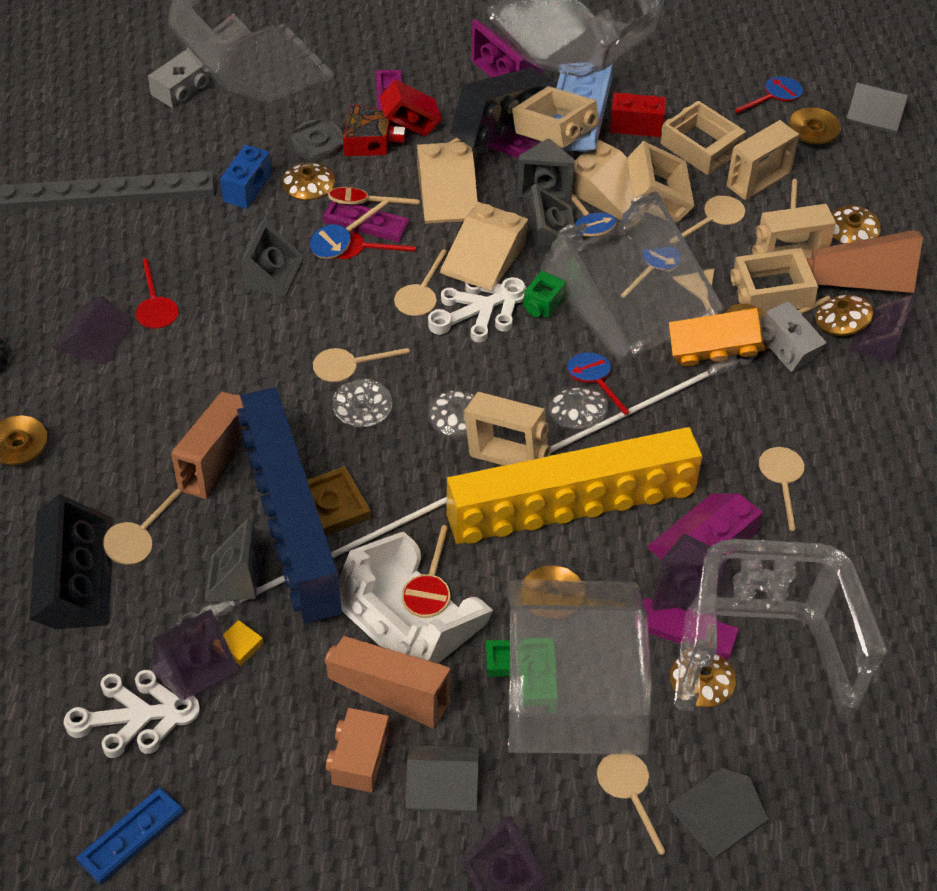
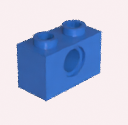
(245, 176)

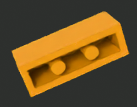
(716, 337)

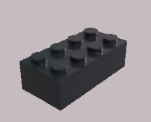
(487, 105)

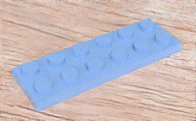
(594, 87)

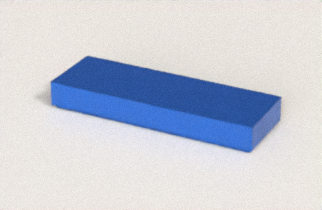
(130, 835)

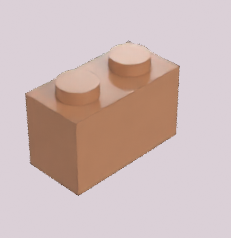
(358, 750)

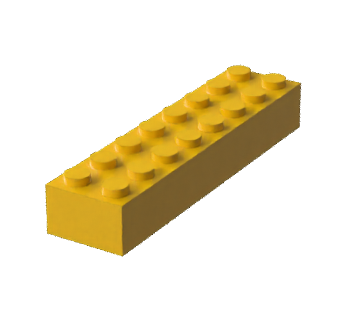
(572, 485)

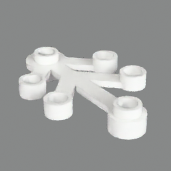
(508, 293)
(135, 715)

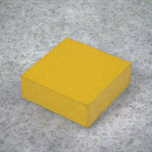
(242, 642)

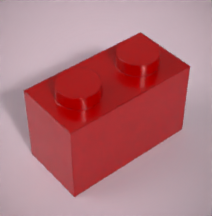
(410, 108)
(637, 114)

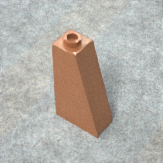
(871, 263)
(208, 446)
(391, 678)

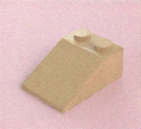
(603, 179)
(446, 181)
(485, 246)

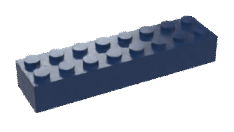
(290, 505)

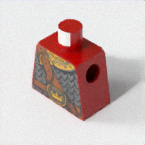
(369, 132)

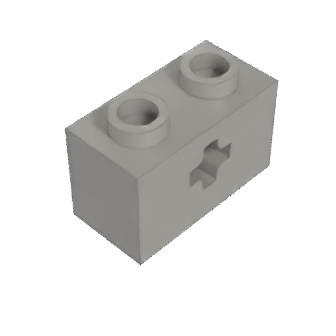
(177, 79)
(791, 336)

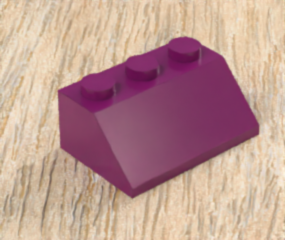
(495, 53)
(711, 521)

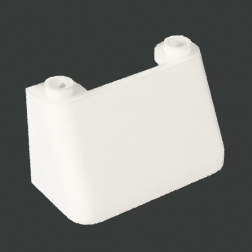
(373, 600)

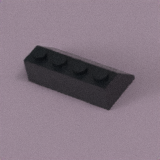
(70, 566)

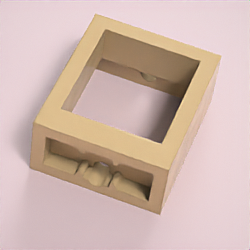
(536, 120)
(712, 123)
(747, 174)
(677, 195)
(811, 219)
(792, 261)
(488, 410)

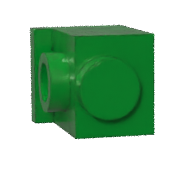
(541, 300)

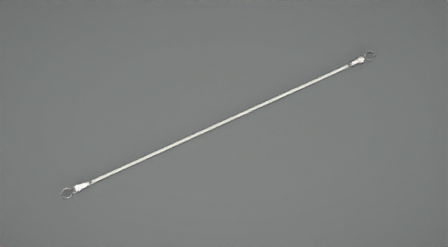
(727, 366)

